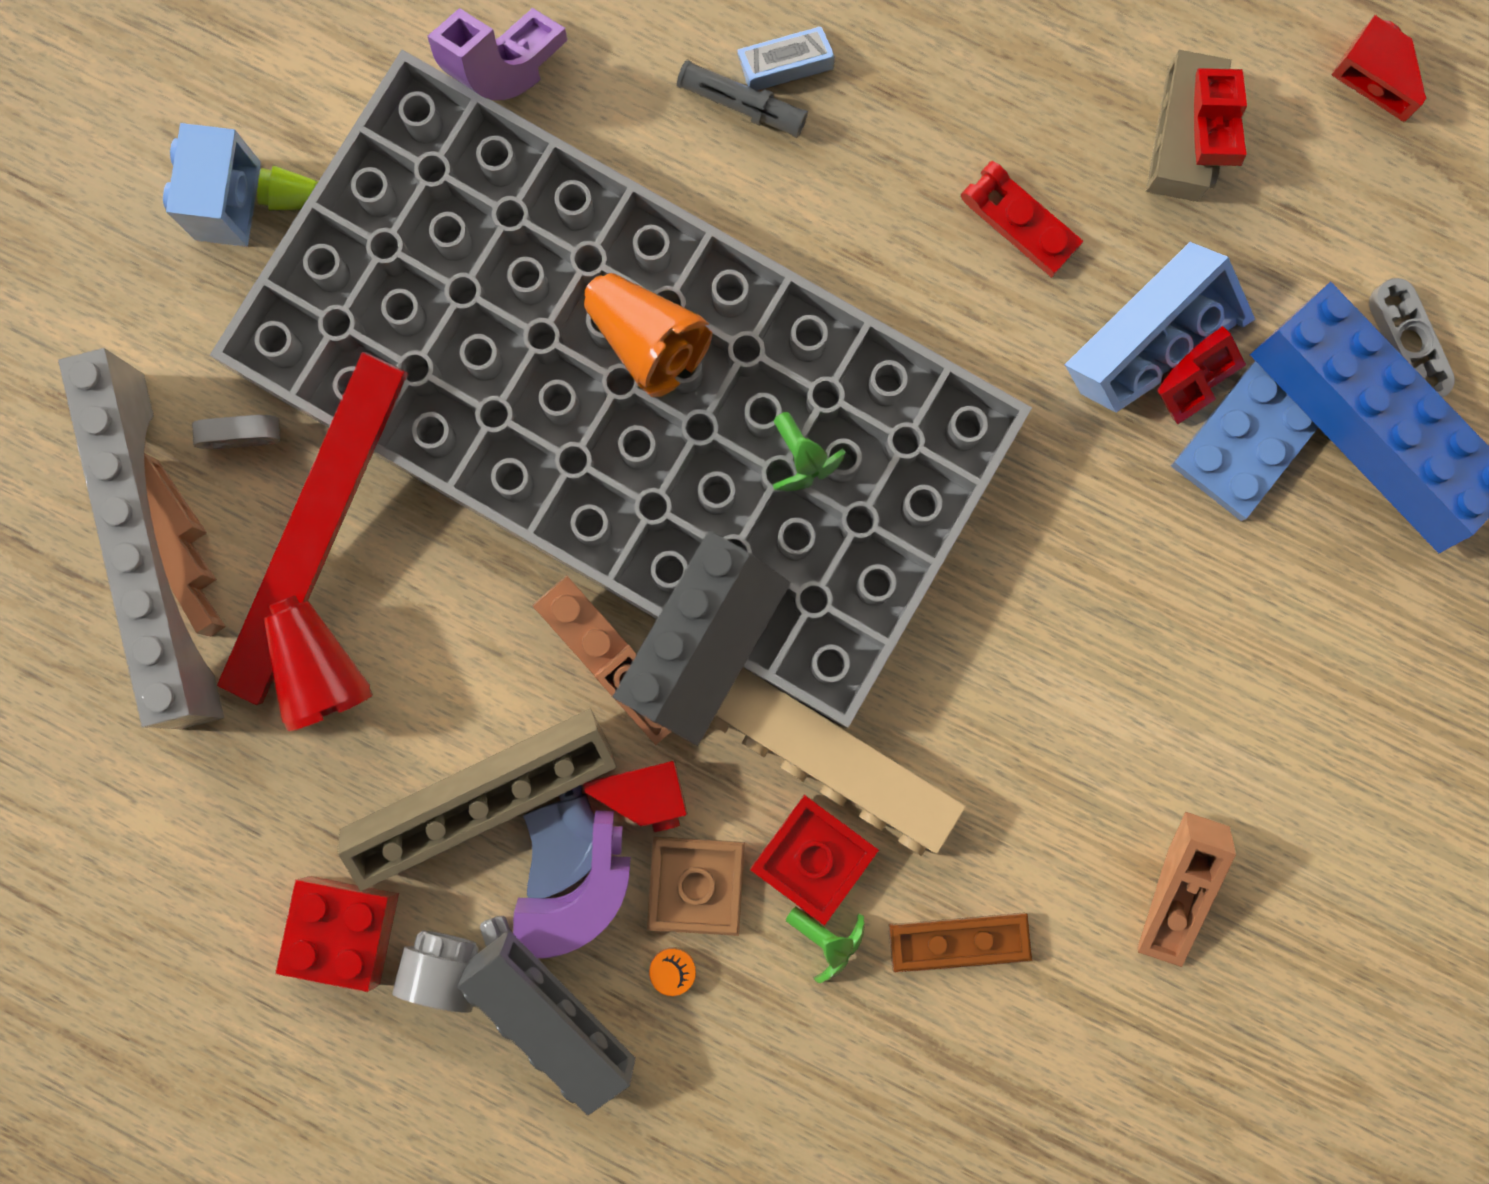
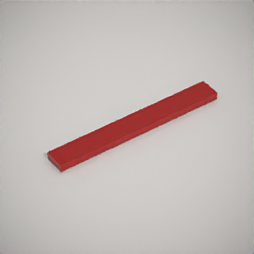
(315, 518)

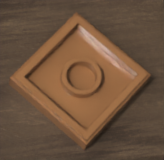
(696, 886)

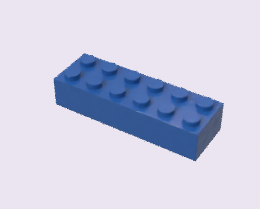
(1382, 416)

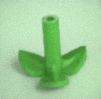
(809, 457)
(835, 949)

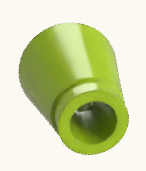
(283, 189)

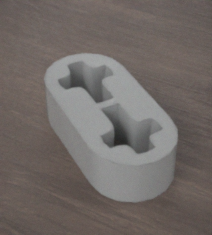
(236, 432)

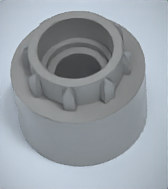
(433, 971)

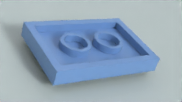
(1245, 443)

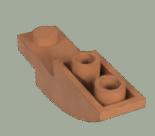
(593, 643)

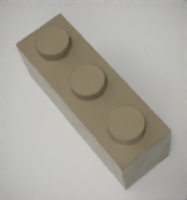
(1173, 158)

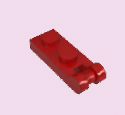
(1021, 219)

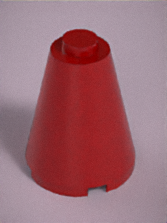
(310, 666)

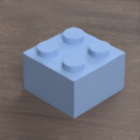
(212, 184)

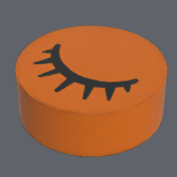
(672, 971)

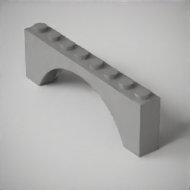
(110, 426)

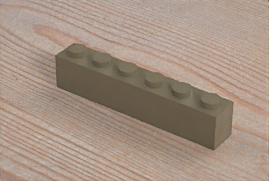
(475, 799)

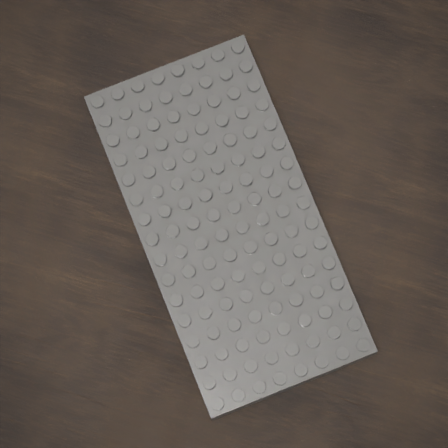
(466, 261)

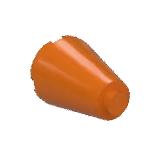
(647, 332)

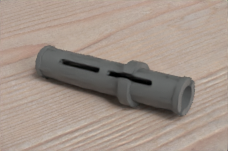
(743, 99)

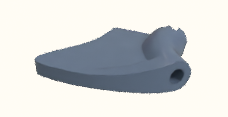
(560, 843)

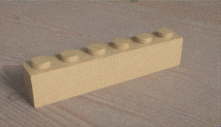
(838, 761)

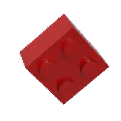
(337, 933)

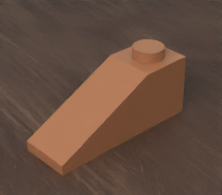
(1186, 888)

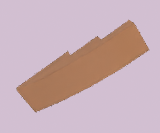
(175, 532)

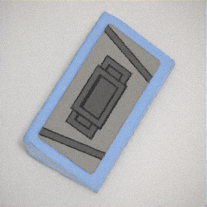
(786, 59)

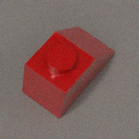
(1384, 69)
(643, 795)

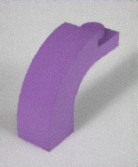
(494, 66)
(570, 921)

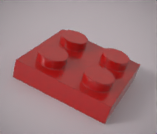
(814, 859)

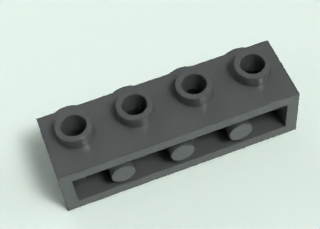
(547, 1023)

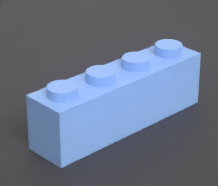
(1160, 327)

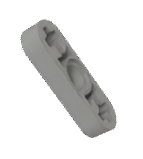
(1419, 322)

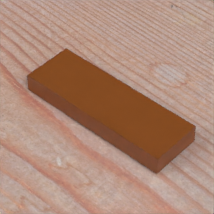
(960, 942)

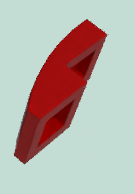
(1218, 117)
(1205, 366)

